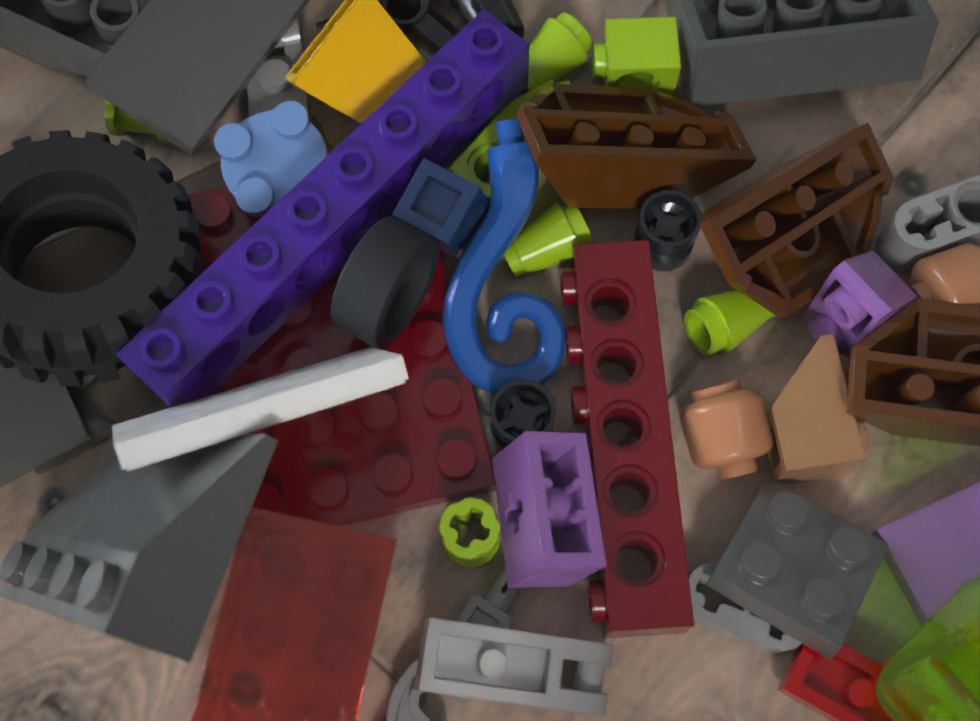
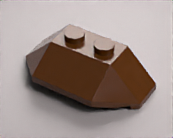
(628, 143)
(800, 221)
(920, 373)

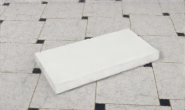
(255, 406)

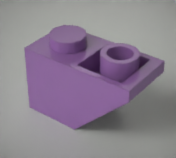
(856, 301)

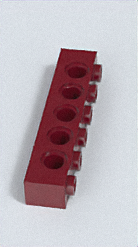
(623, 278)

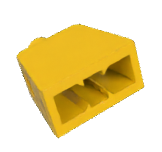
(356, 60)

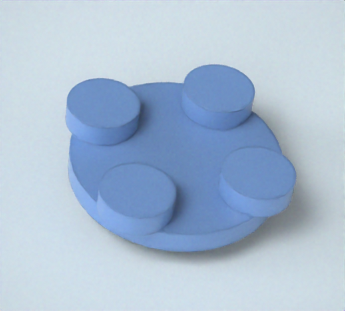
(268, 155)

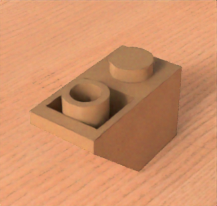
(812, 423)

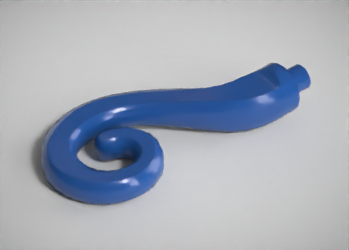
(513, 194)

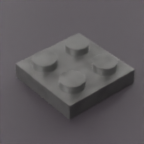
(799, 567)

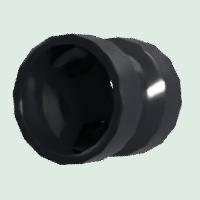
(673, 218)
(520, 406)

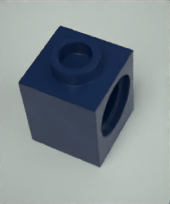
(442, 207)

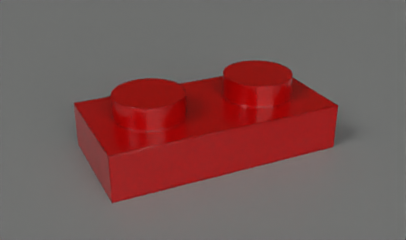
(835, 687)

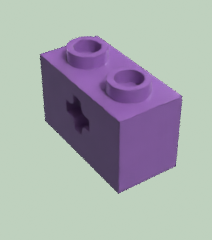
(548, 510)

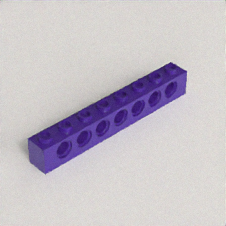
(324, 217)

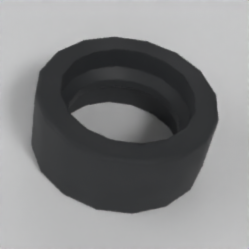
(384, 282)

